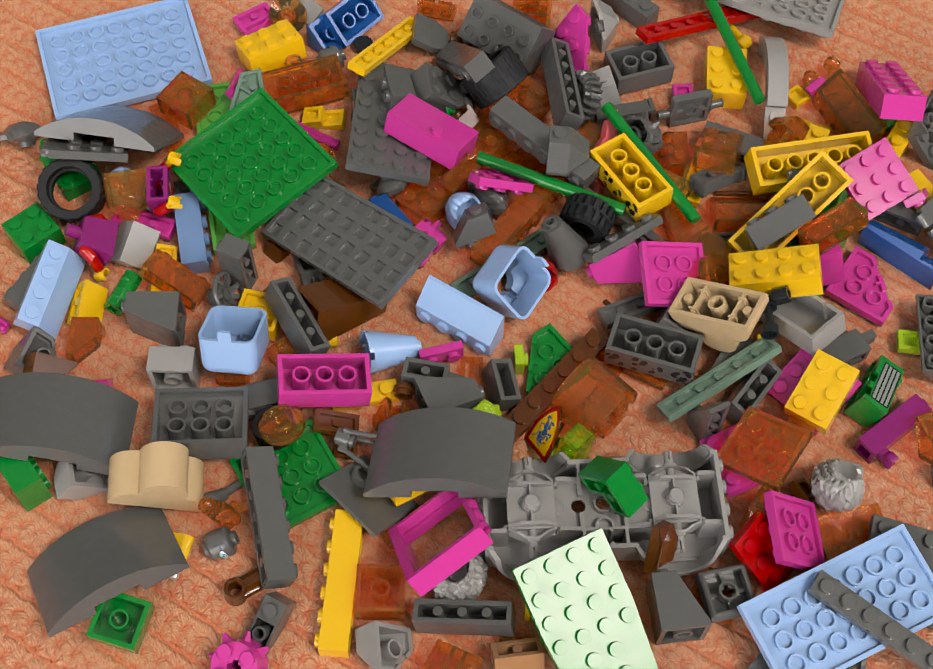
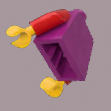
(160, 187)
(94, 242)

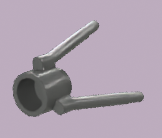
(347, 438)

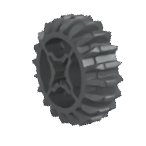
(590, 93)

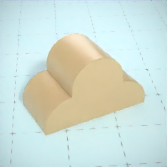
(718, 312)
(156, 477)

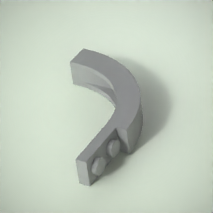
(776, 79)

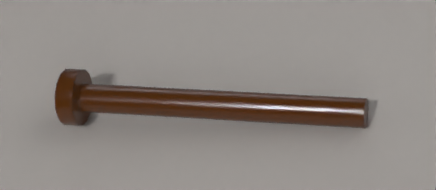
(740, 193)

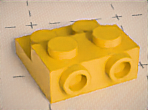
(256, 299)

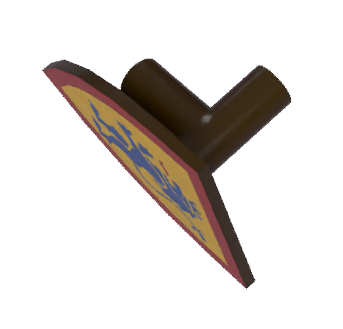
(545, 433)

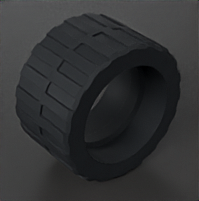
(499, 81)
(49, 178)

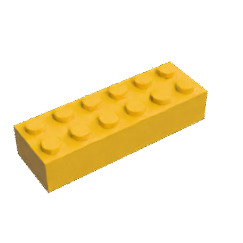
(769, 163)
(818, 182)

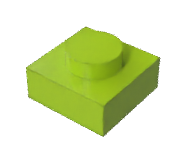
(907, 342)
(520, 359)

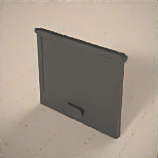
(373, 513)

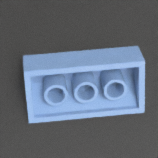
(50, 289)
(460, 316)

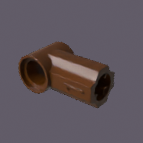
(248, 583)

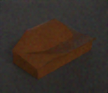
(661, 546)

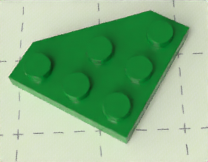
(546, 352)

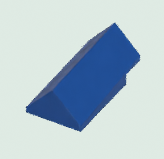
(343, 24)
(899, 251)

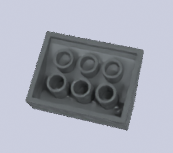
(204, 419)

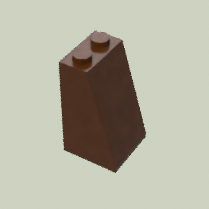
(337, 307)

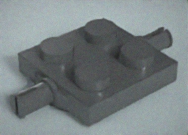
(689, 108)

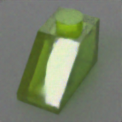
(577, 442)

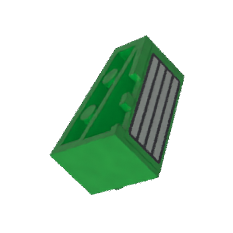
(876, 393)

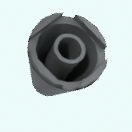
(563, 244)

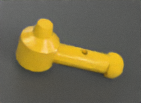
(743, 40)

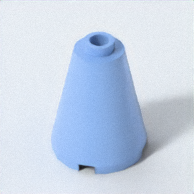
(388, 348)

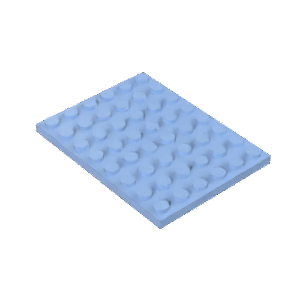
(120, 56)

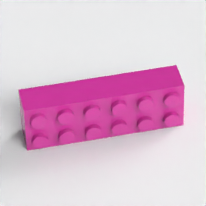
(890, 91)

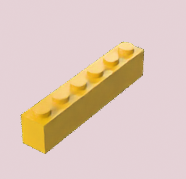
(340, 588)

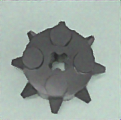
(646, 130)

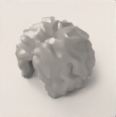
(838, 485)
(465, 582)

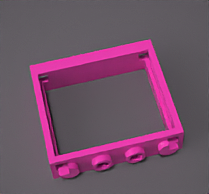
(451, 558)

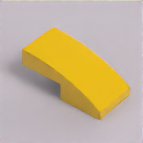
(318, 118)

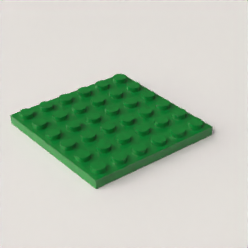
(251, 164)

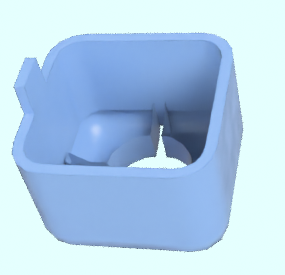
(524, 285)
(233, 339)

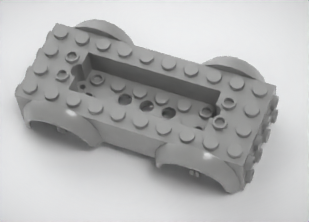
(679, 486)

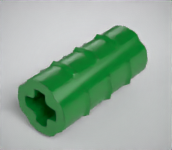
(128, 282)

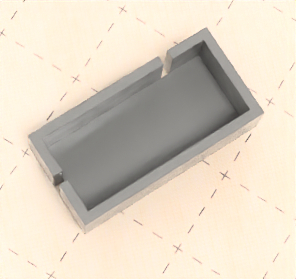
(809, 322)

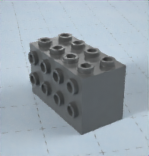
(497, 24)

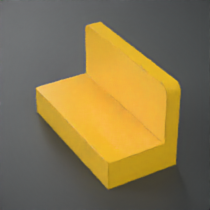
(88, 301)

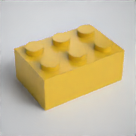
(270, 46)
(724, 78)
(822, 391)

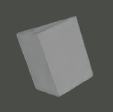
(134, 244)

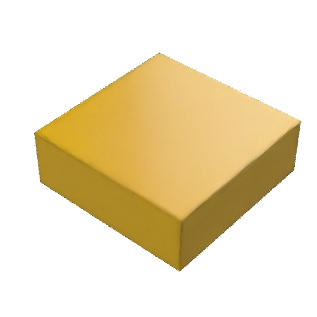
(797, 97)

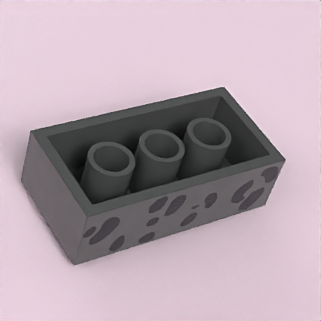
(653, 348)

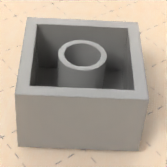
(174, 367)

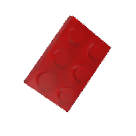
(754, 550)

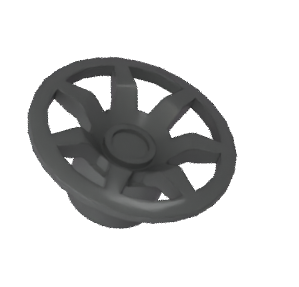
(223, 293)

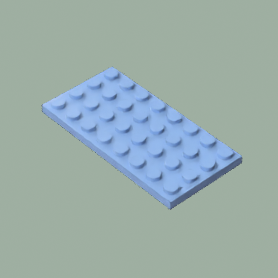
(806, 634)

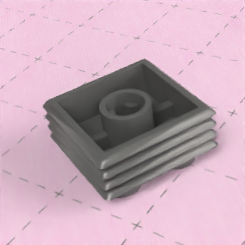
(732, 580)

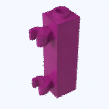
(889, 431)

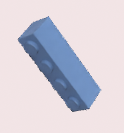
(192, 234)

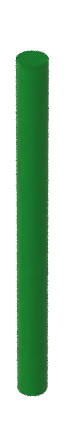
(735, 51)
(542, 179)
(678, 197)

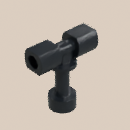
(778, 296)

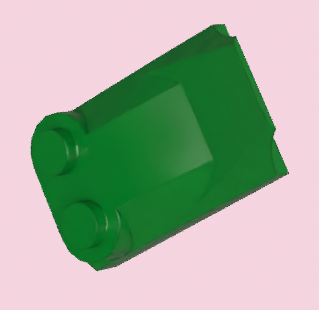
(72, 183)

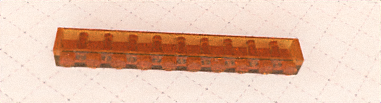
(526, 210)

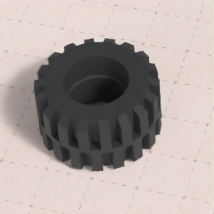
(588, 216)

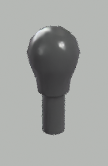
(223, 494)

